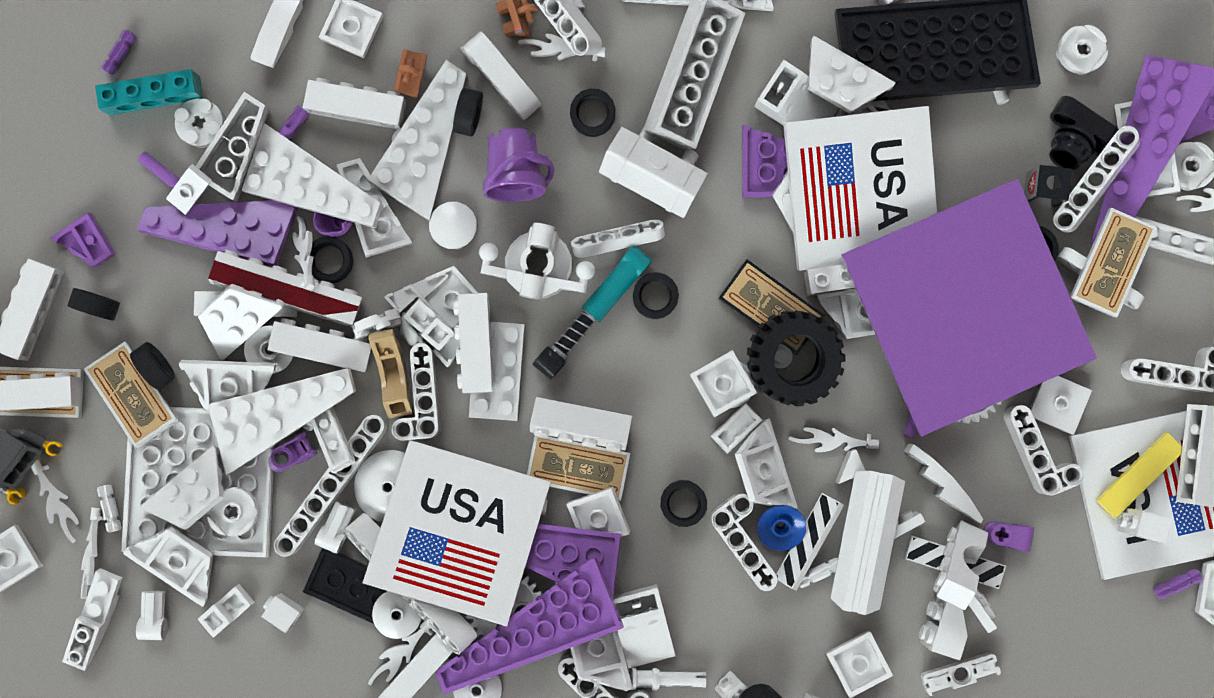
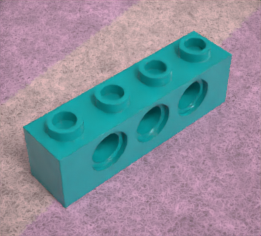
(148, 92)

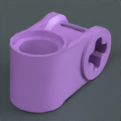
(295, 450)
(1011, 536)

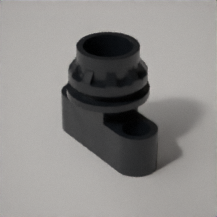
(1078, 134)

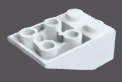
(789, 100)
(645, 628)
(944, 628)

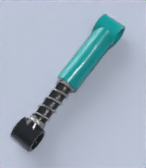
(594, 309)

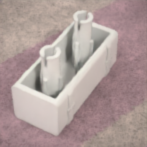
(653, 171)

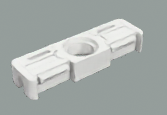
(944, 676)

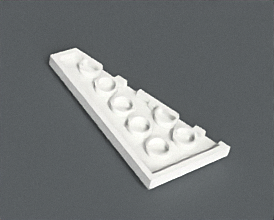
(296, 178)

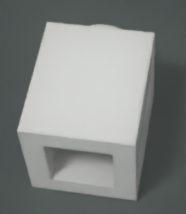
(282, 612)

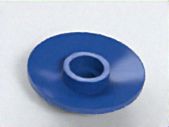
(781, 537)

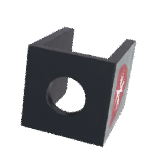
(1037, 186)

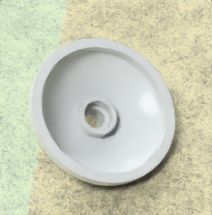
(370, 482)

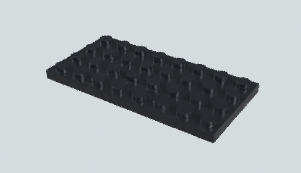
(943, 46)

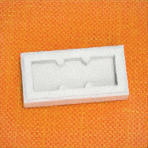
(188, 189)
(736, 428)

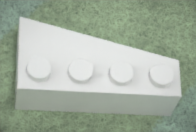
(233, 147)

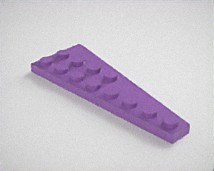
(1161, 112)
(559, 619)

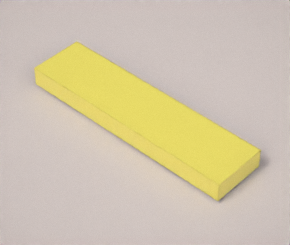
(1140, 475)

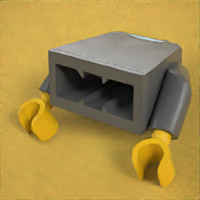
(17, 454)

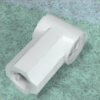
(332, 534)
(152, 622)

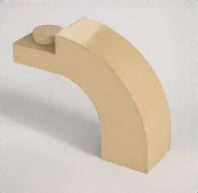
(393, 373)

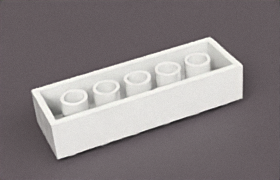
(694, 72)

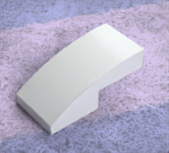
(429, 323)
(226, 610)

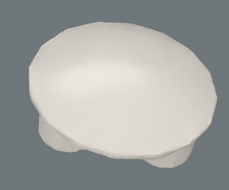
(452, 225)

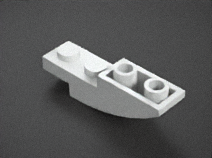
(94, 620)

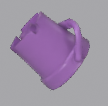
(515, 167)

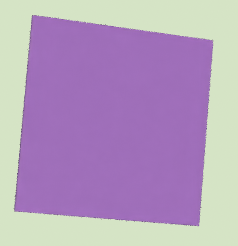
(968, 307)

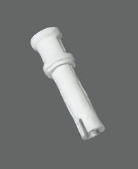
(656, 679)

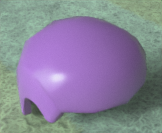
(330, 225)

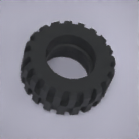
(826, 367)

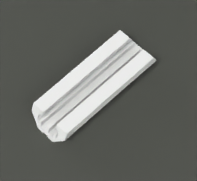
(867, 541)

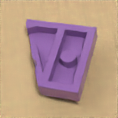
(86, 240)

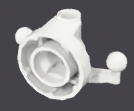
(555, 274)

